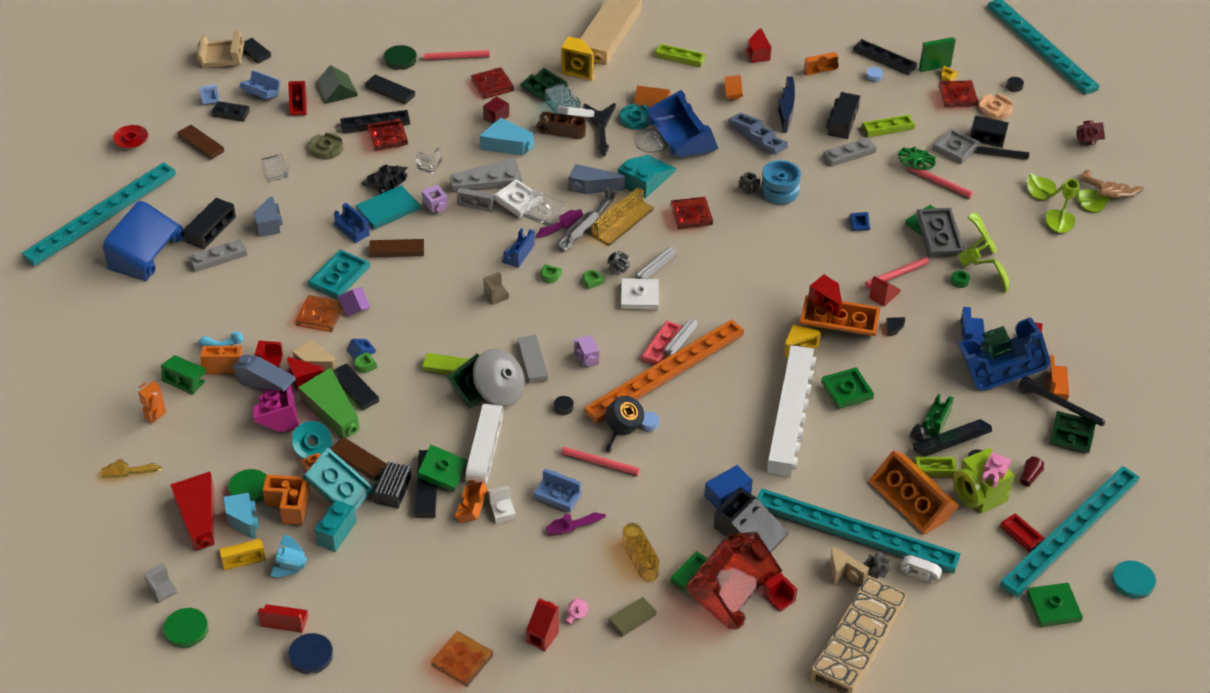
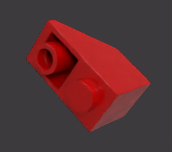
(826, 294)
(543, 624)

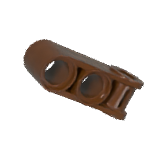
(562, 125)

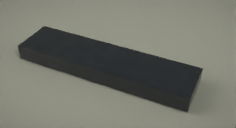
(885, 57)
(359, 123)
(952, 437)
(425, 494)

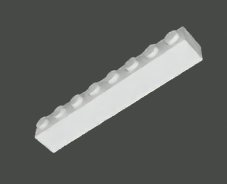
(790, 411)

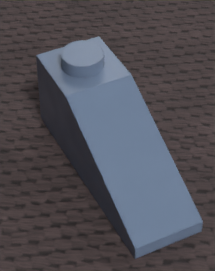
(593, 180)
(262, 374)

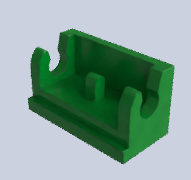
(182, 374)
(937, 415)

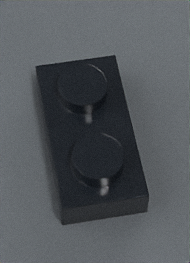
(230, 111)

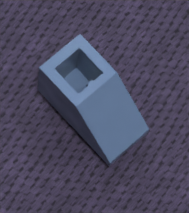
(267, 219)

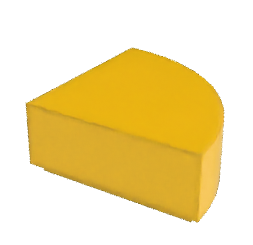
(948, 74)

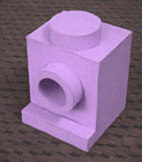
(438, 202)
(586, 351)

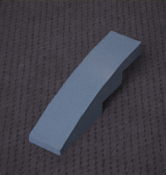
(755, 131)

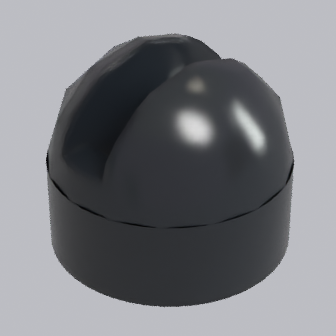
(917, 432)

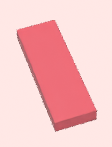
(655, 351)

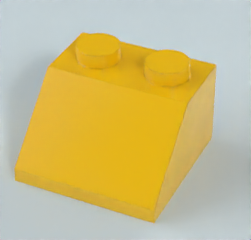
(576, 59)

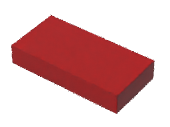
(1021, 532)

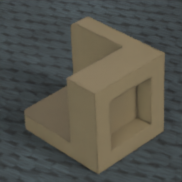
(494, 289)

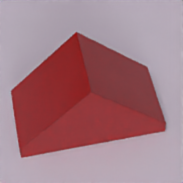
(297, 98)
(882, 291)
(303, 371)

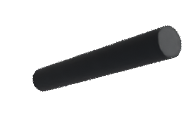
(1002, 152)

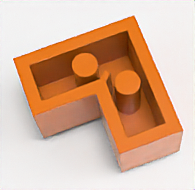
(289, 494)

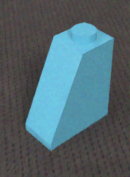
(507, 138)

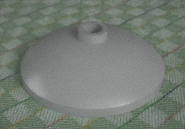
(493, 382)

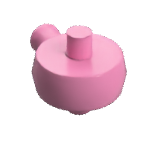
(577, 609)

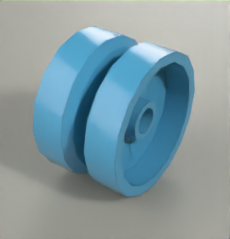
(780, 181)

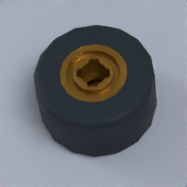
(624, 415)

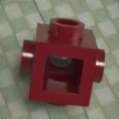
(1090, 132)

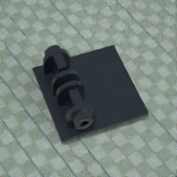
(387, 177)

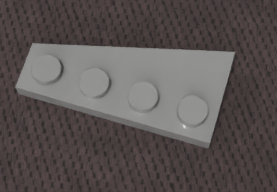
(487, 176)

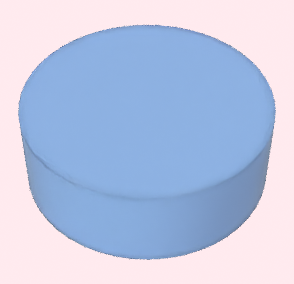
(874, 74)
(650, 421)

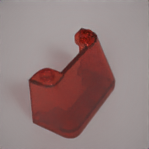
(732, 577)

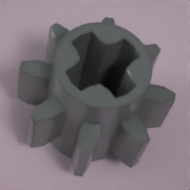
(749, 183)
(618, 262)
(877, 565)

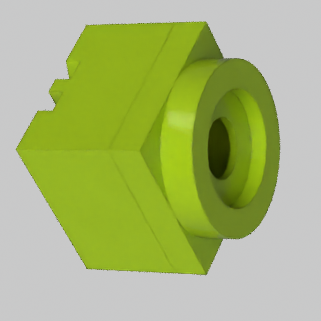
(972, 491)

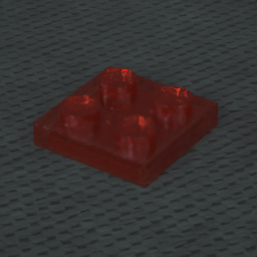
(492, 83)
(958, 93)
(387, 134)
(691, 212)

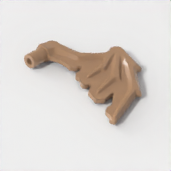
(1110, 189)

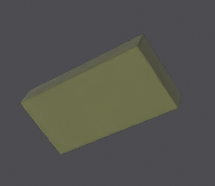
(632, 616)

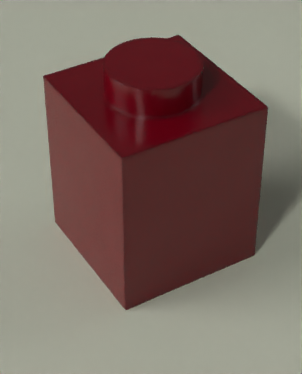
(495, 109)

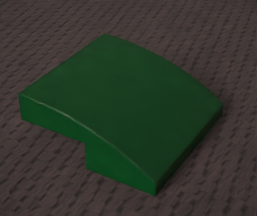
(541, 81)
(1072, 432)

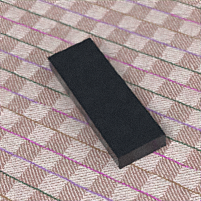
(390, 89)
(355, 387)

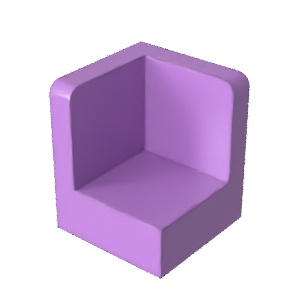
(354, 301)

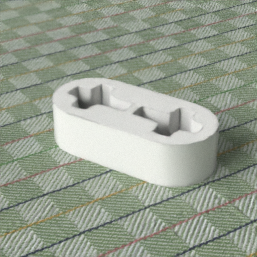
(920, 569)

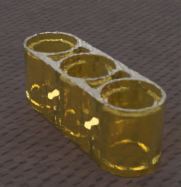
(640, 552)

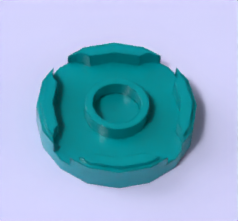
(634, 117)
(1134, 579)

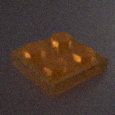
(319, 313)
(462, 658)

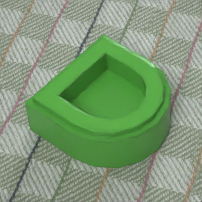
(550, 273)
(592, 279)
(364, 363)

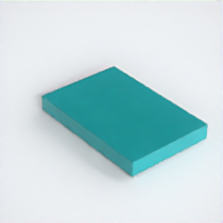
(388, 207)
(339, 274)
(337, 480)

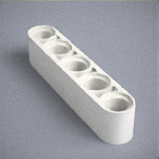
(484, 443)

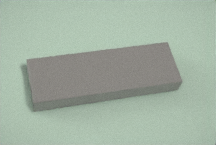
(532, 359)

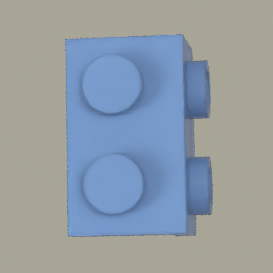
(261, 85)
(558, 490)

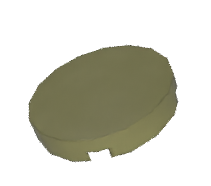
(326, 146)

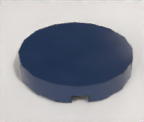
(310, 653)

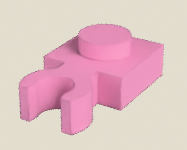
(995, 468)

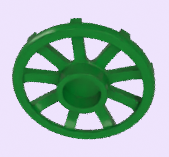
(916, 158)

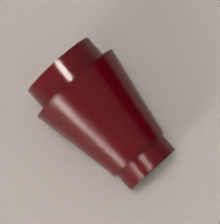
(1032, 469)

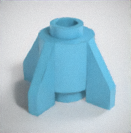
(289, 558)

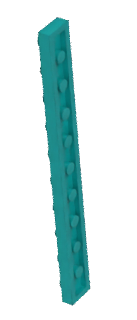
(1043, 46)
(98, 214)
(857, 530)
(1069, 532)

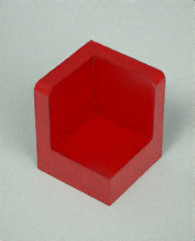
(270, 351)
(780, 592)

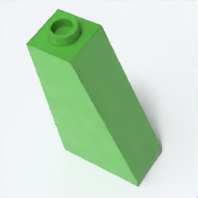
(329, 402)

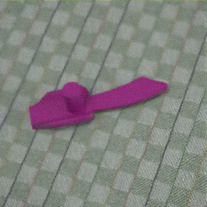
(566, 221)
(566, 524)

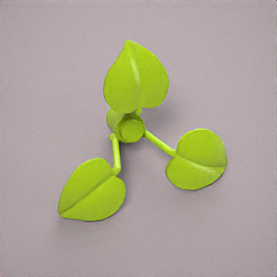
(1058, 220)
(972, 254)

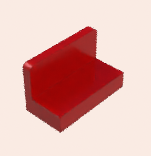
(282, 618)

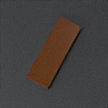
(201, 142)
(396, 248)
(358, 458)

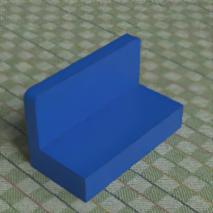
(971, 327)

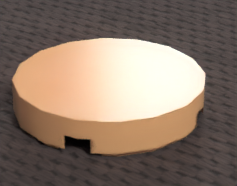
(995, 106)

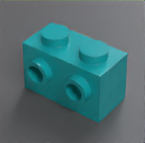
(335, 525)

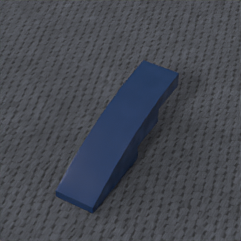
(786, 104)

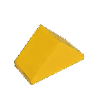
(802, 337)

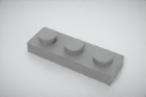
(849, 152)
(217, 255)

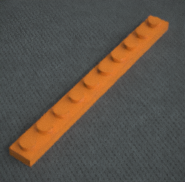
(667, 368)

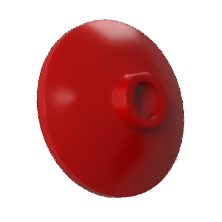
(130, 136)

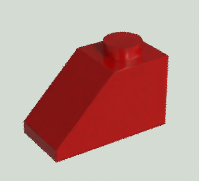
(758, 47)

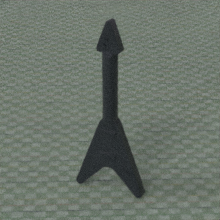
(601, 120)

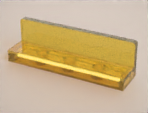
(621, 218)

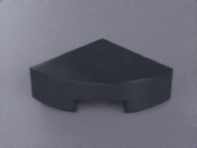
(894, 325)

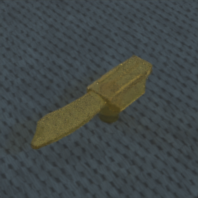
(121, 469)

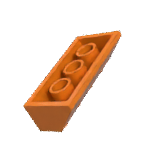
(853, 317)
(913, 492)

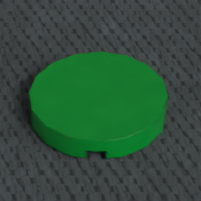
(250, 482)
(185, 627)

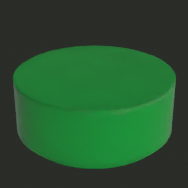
(960, 279)

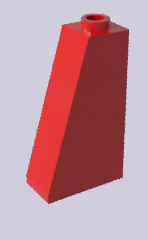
(197, 509)

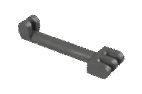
(610, 196)

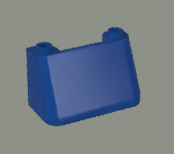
(681, 127)
(138, 240)
(1027, 357)

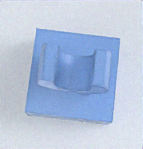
(209, 94)

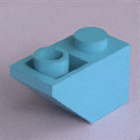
(240, 514)

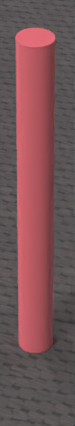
(450, 55)
(942, 182)
(900, 271)
(600, 461)

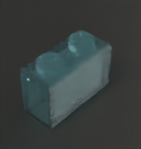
(561, 96)

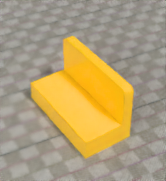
(242, 554)

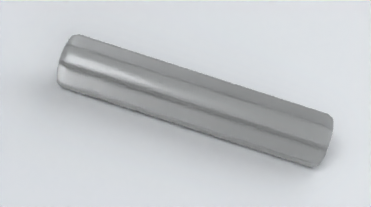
(656, 264)
(681, 337)

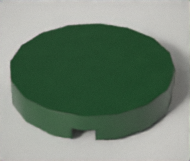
(400, 56)

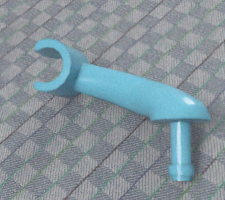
(236, 338)

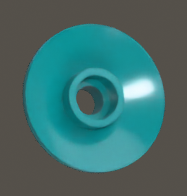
(311, 430)

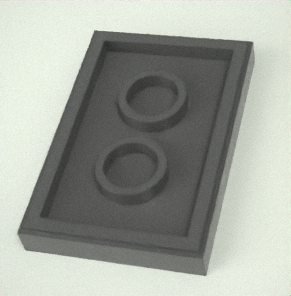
(939, 232)

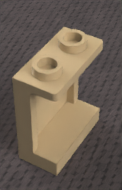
(220, 52)

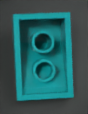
(645, 173)

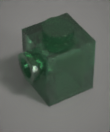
(996, 342)

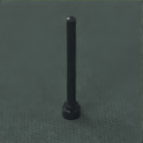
(1028, 385)

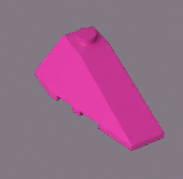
(277, 410)

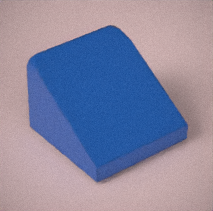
(859, 221)
(360, 346)

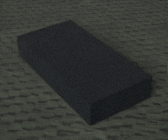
(256, 50)

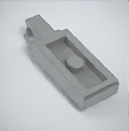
(576, 230)

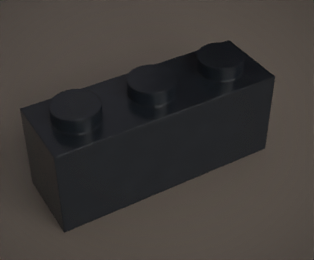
(843, 115)
(209, 223)

